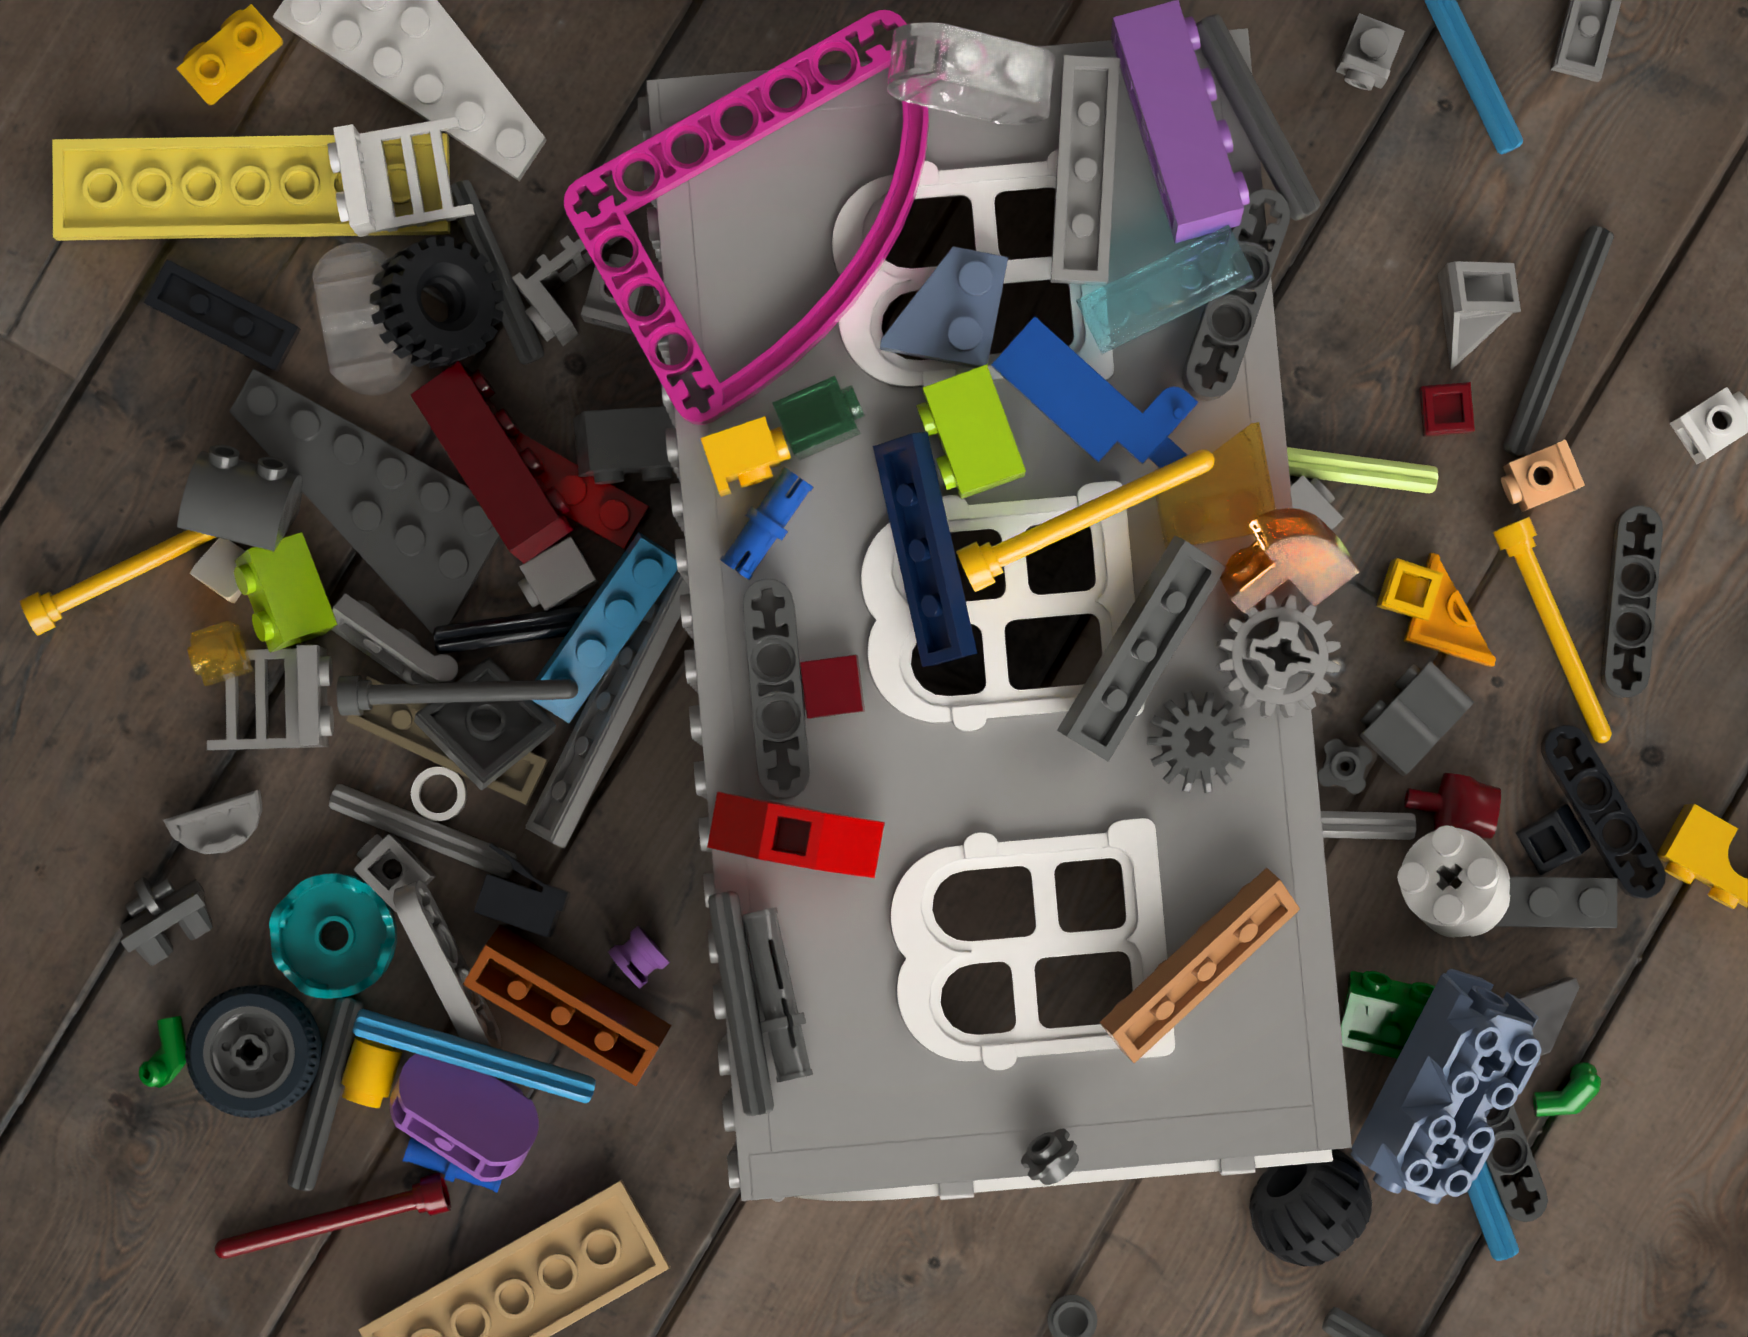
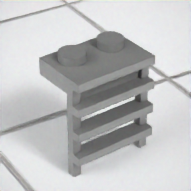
(537, 289)
(306, 701)

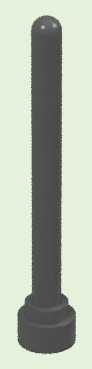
(357, 695)

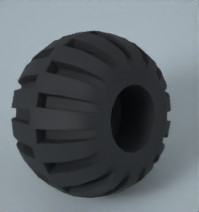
(1311, 1209)

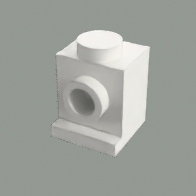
(1698, 431)

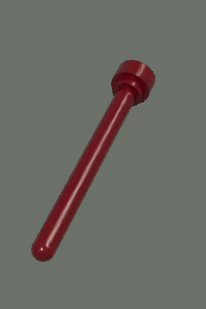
(427, 1196)

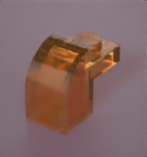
(1287, 547)

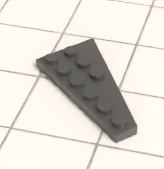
(395, 511)

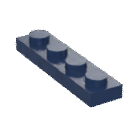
(924, 549)

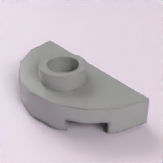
(218, 825)

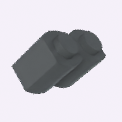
(1415, 717)

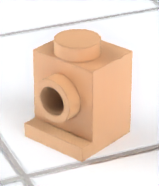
(1562, 470)

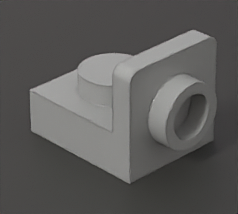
(1369, 53)

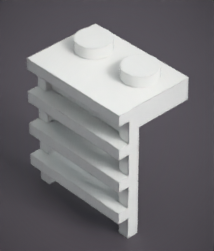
(366, 182)

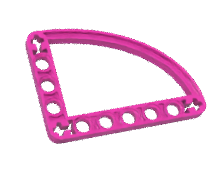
(717, 147)

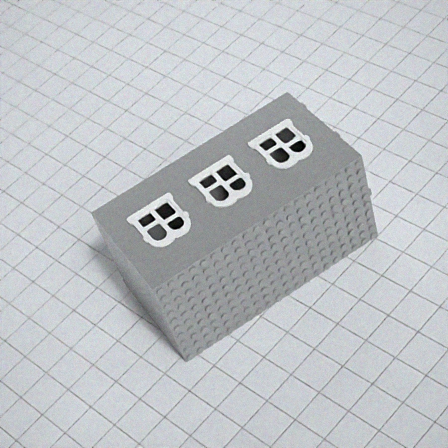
(985, 776)

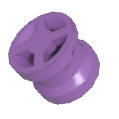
(642, 953)

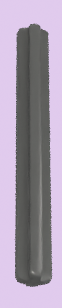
(1558, 341)

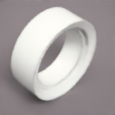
(461, 794)

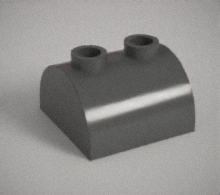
(240, 498)

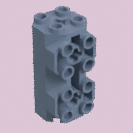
(1456, 1066)

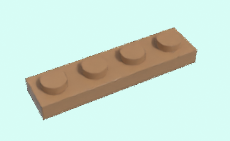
(1200, 965)

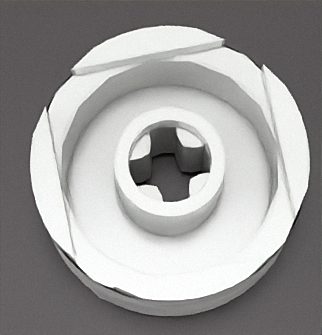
(1439, 860)

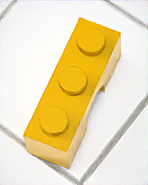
(1699, 850)

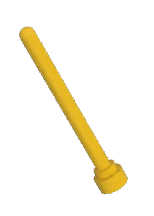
(1518, 542)
(986, 561)
(46, 609)

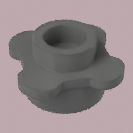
(1331, 772)
(1051, 1157)

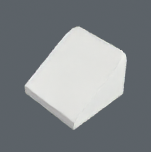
(217, 569)

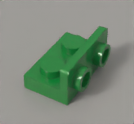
(1381, 1012)

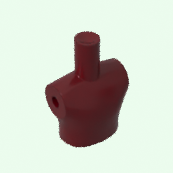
(1460, 804)

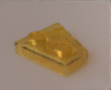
(1222, 499)

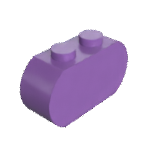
(465, 1116)

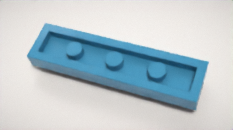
(608, 622)

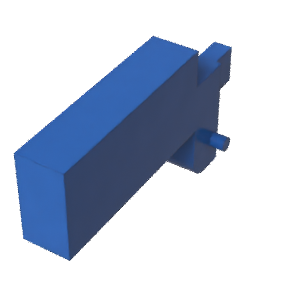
(1088, 405)

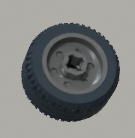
(235, 1079)

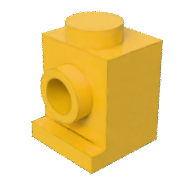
(745, 454)

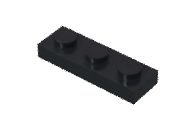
(222, 315)

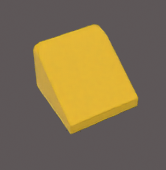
(1409, 589)

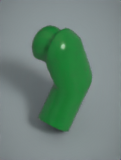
(169, 1058)
(1575, 1095)

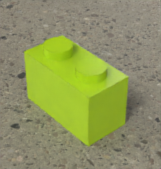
(971, 432)
(284, 593)

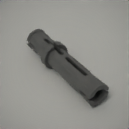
(777, 995)

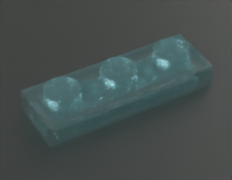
(1165, 289)

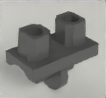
(181, 907)

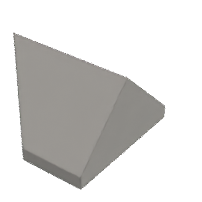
(1475, 303)

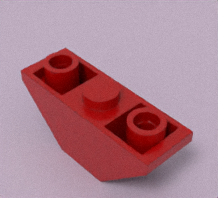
(795, 835)

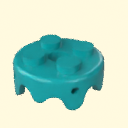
(298, 942)

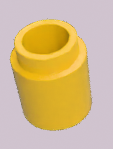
(370, 1072)

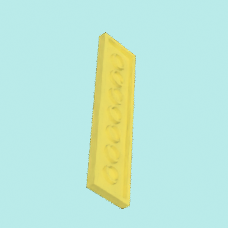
(219, 187)

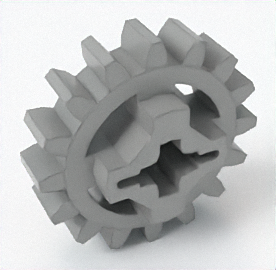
(1272, 681)

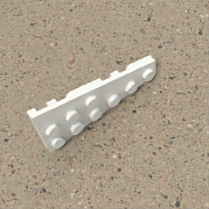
(426, 65)

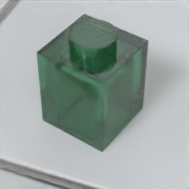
(819, 416)

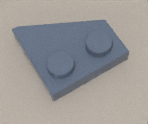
(952, 311)

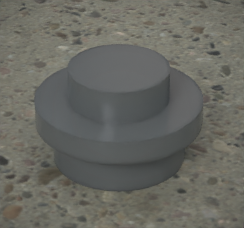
(1072, 1317)

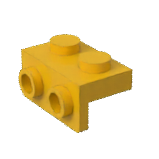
(230, 54)

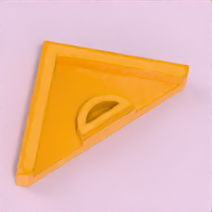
(1450, 625)

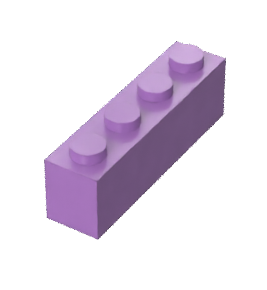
(1178, 121)

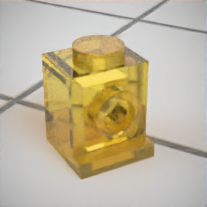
(219, 653)

